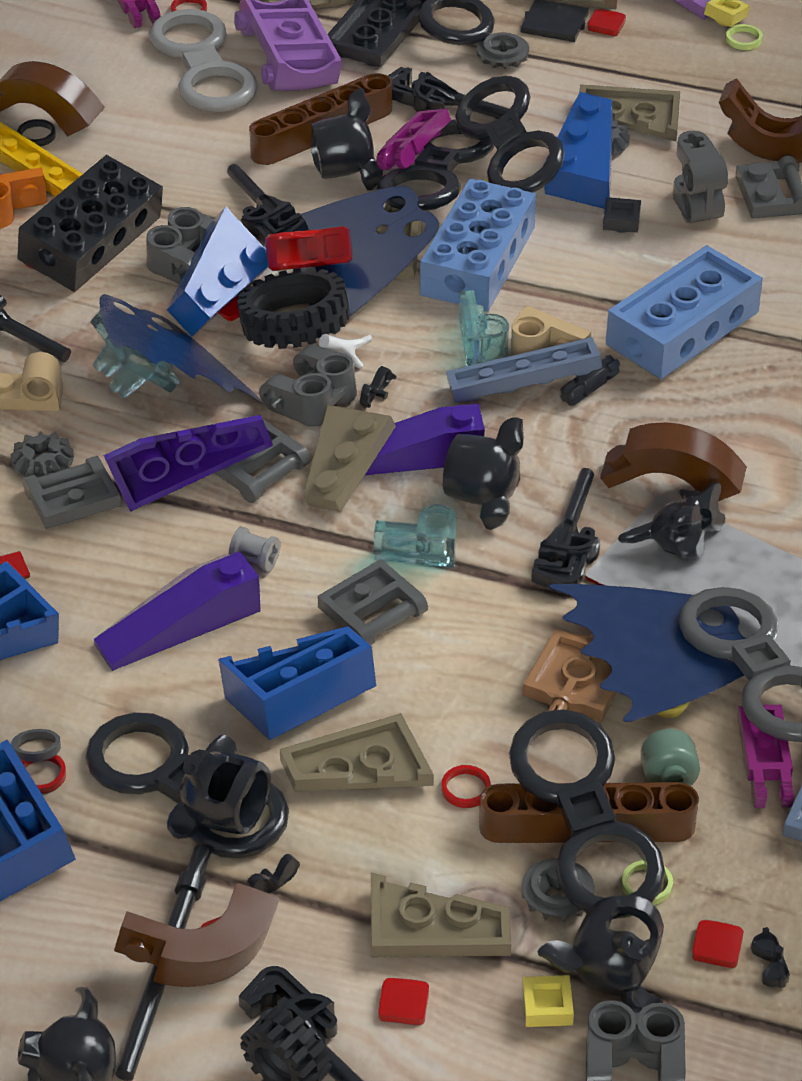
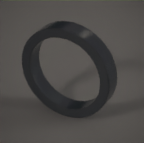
(39, 123)

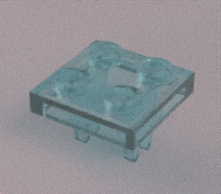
(133, 366)

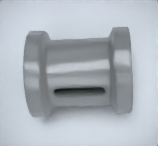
(256, 548)

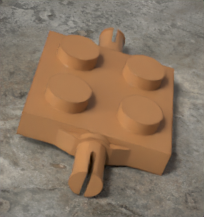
(569, 678)

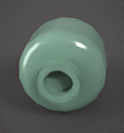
(669, 756)

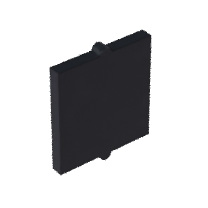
(554, 20)

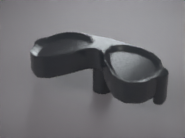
(380, 381)
(271, 882)
(768, 948)

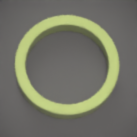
(744, 28)
(639, 865)

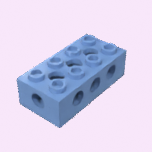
(478, 243)
(683, 311)

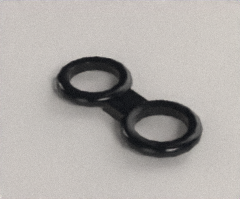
(451, 36)
(509, 133)
(436, 165)
(168, 780)
(584, 806)

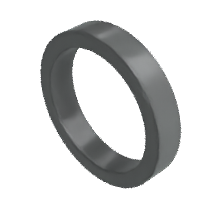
(36, 734)

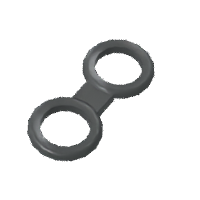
(756, 656)

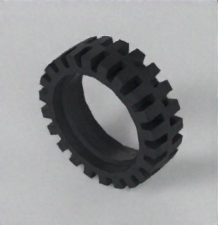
(297, 326)

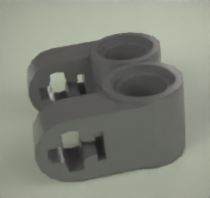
(702, 178)
(173, 245)
(323, 381)
(635, 1038)

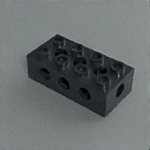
(89, 223)

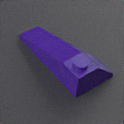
(425, 439)
(179, 458)
(184, 609)

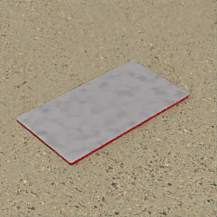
(728, 560)

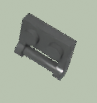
(762, 191)
(252, 488)
(72, 493)
(368, 592)

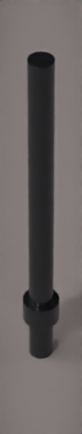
(188, 890)

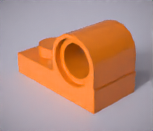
(20, 191)

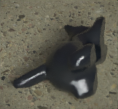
(682, 524)

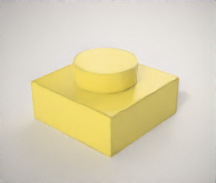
(727, 11)
(547, 1001)

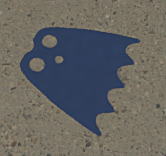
(375, 256)
(165, 344)
(646, 648)

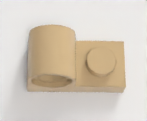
(540, 330)
(34, 389)

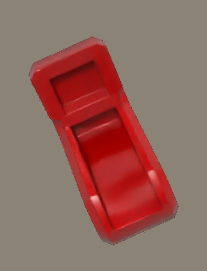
(308, 248)

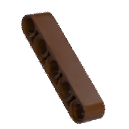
(290, 129)
(659, 809)

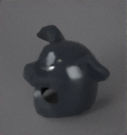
(345, 143)
(485, 470)
(220, 791)
(609, 958)
(71, 1047)

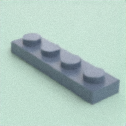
(524, 369)

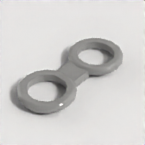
(203, 60)

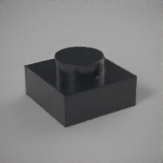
(622, 215)

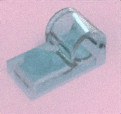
(483, 335)
(425, 543)

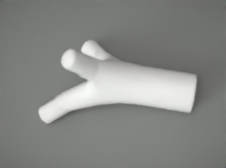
(345, 346)

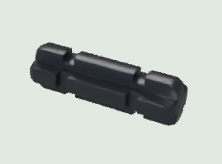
(584, 385)

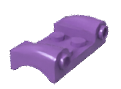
(294, 42)

